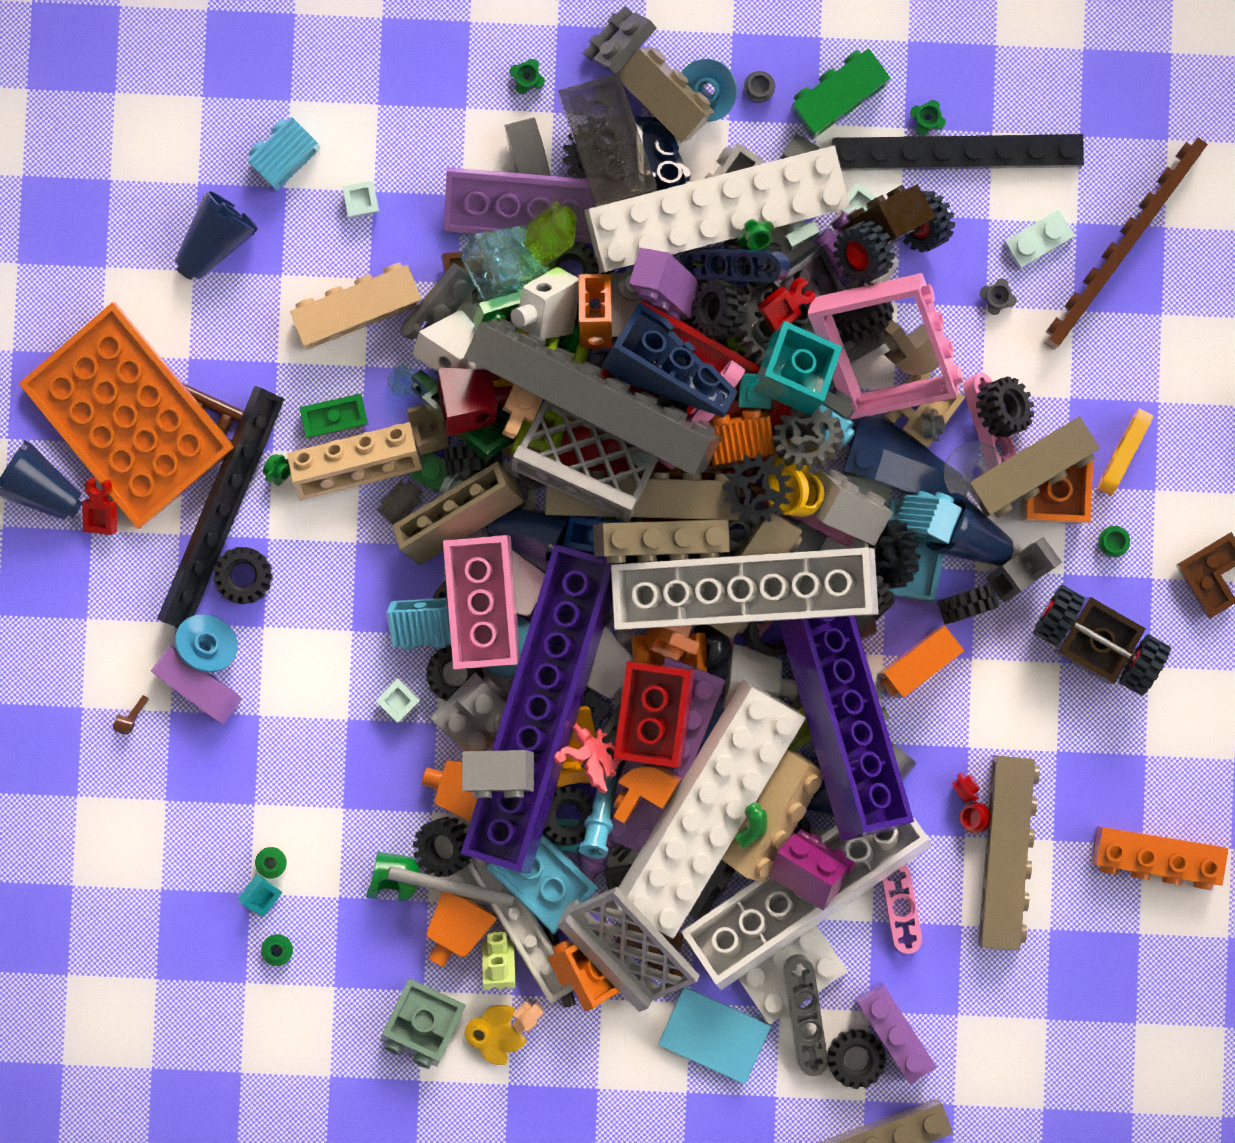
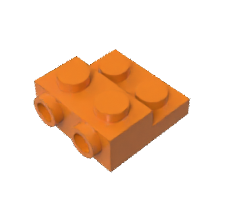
(586, 979)

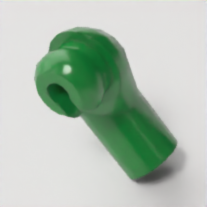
(755, 825)

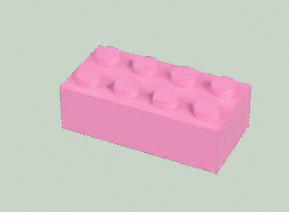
(481, 602)

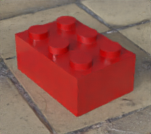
(654, 714)

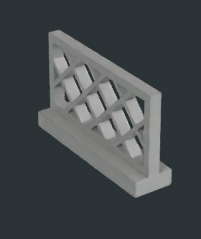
(569, 479)
(614, 958)

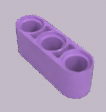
(197, 686)

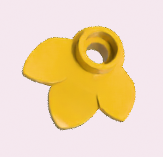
(499, 1035)

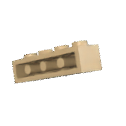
(356, 306)
(354, 461)
(785, 803)

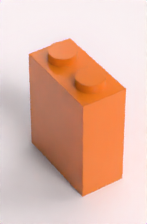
(919, 662)

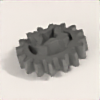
(808, 439)

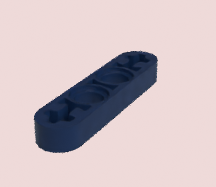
(733, 260)

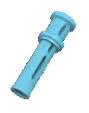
(598, 823)

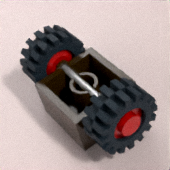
(870, 234)
(1101, 641)

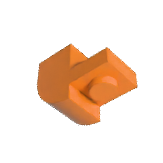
(671, 641)
(645, 781)

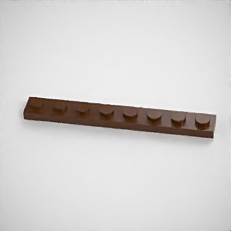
(1131, 233)

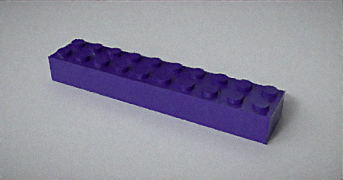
(544, 703)

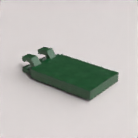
(483, 441)

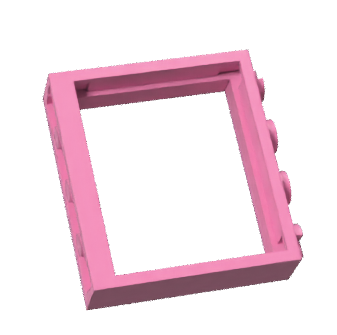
(897, 396)

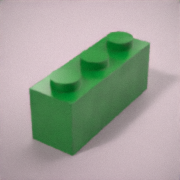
(839, 92)

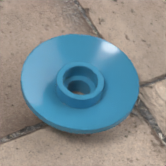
(719, 75)
(211, 633)

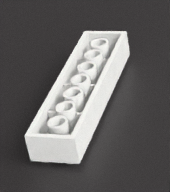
(717, 207)
(745, 589)
(710, 806)
(771, 916)

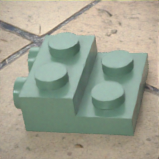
(422, 1024)

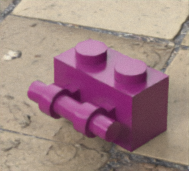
(811, 868)

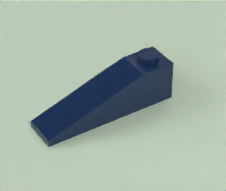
(660, 362)

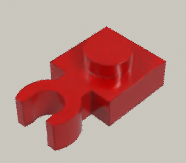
(784, 304)
(97, 512)

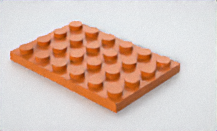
(126, 415)

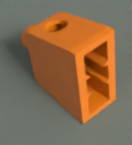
(595, 324)
(449, 789)
(457, 927)

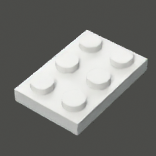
(767, 981)

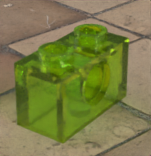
(551, 233)

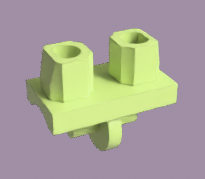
(498, 961)

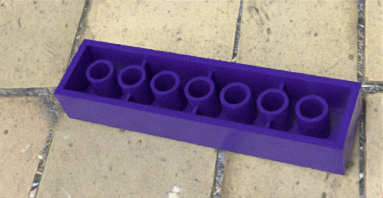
(846, 725)

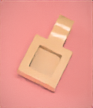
(521, 406)
(527, 1016)

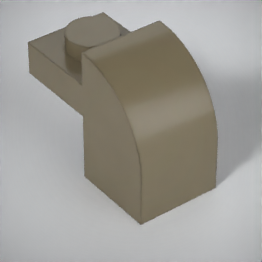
(909, 353)

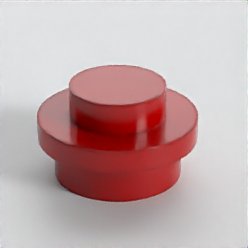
(966, 787)
(975, 817)

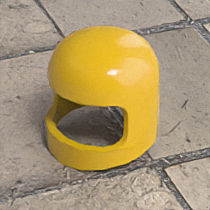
(806, 496)

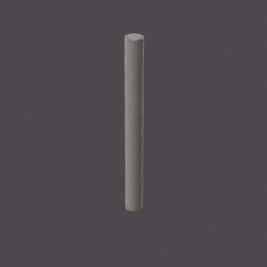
(450, 886)

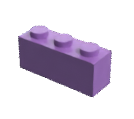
(665, 283)
(895, 1033)

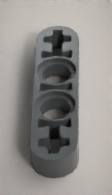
(805, 1015)

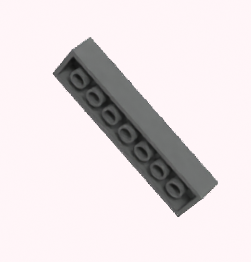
(594, 397)

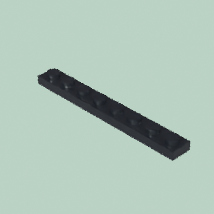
(960, 152)
(221, 507)

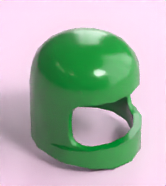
(380, 880)

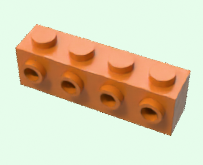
(1159, 856)

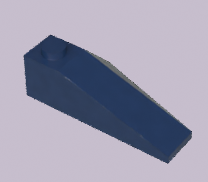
(662, 153)
(893, 459)

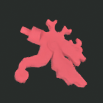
(599, 760)

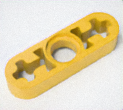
(1124, 451)

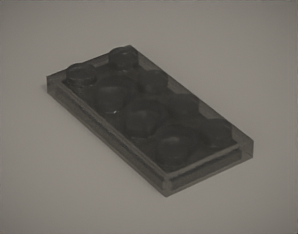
(607, 140)

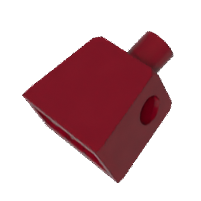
(468, 399)

